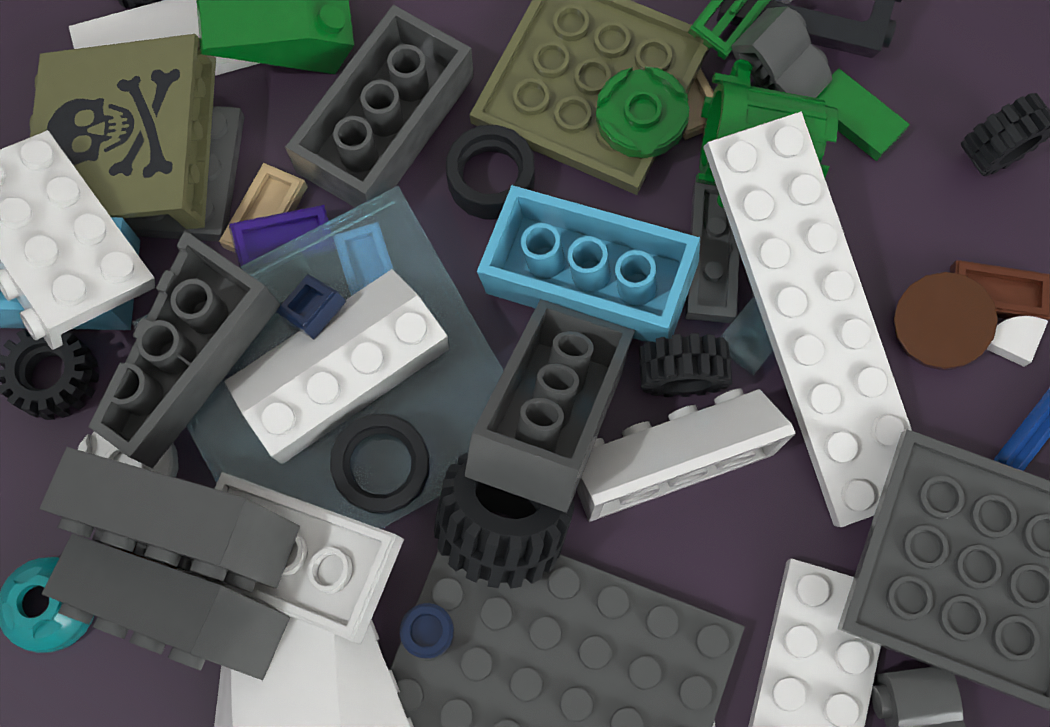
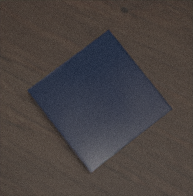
(311, 306)

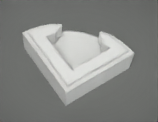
(1018, 338)

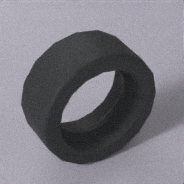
(487, 139)
(352, 436)

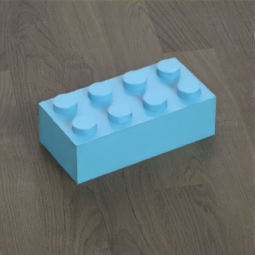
(589, 263)

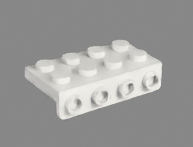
(60, 243)

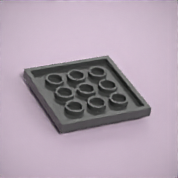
(959, 569)

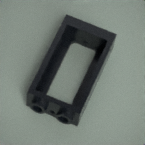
(834, 31)

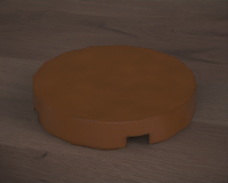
(945, 320)

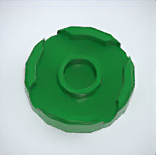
(640, 125)

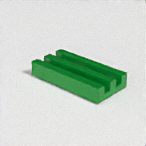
(711, 38)

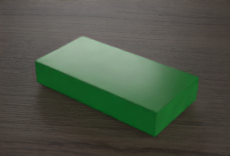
(862, 115)

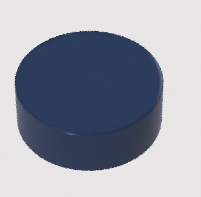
(426, 631)

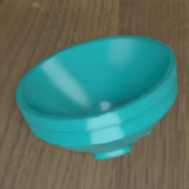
(43, 633)

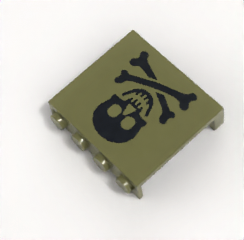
(133, 123)

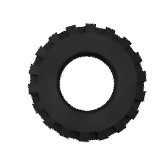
(494, 545)

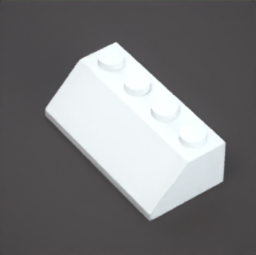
(319, 383)
(681, 451)

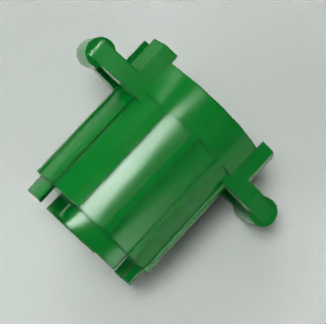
(741, 107)

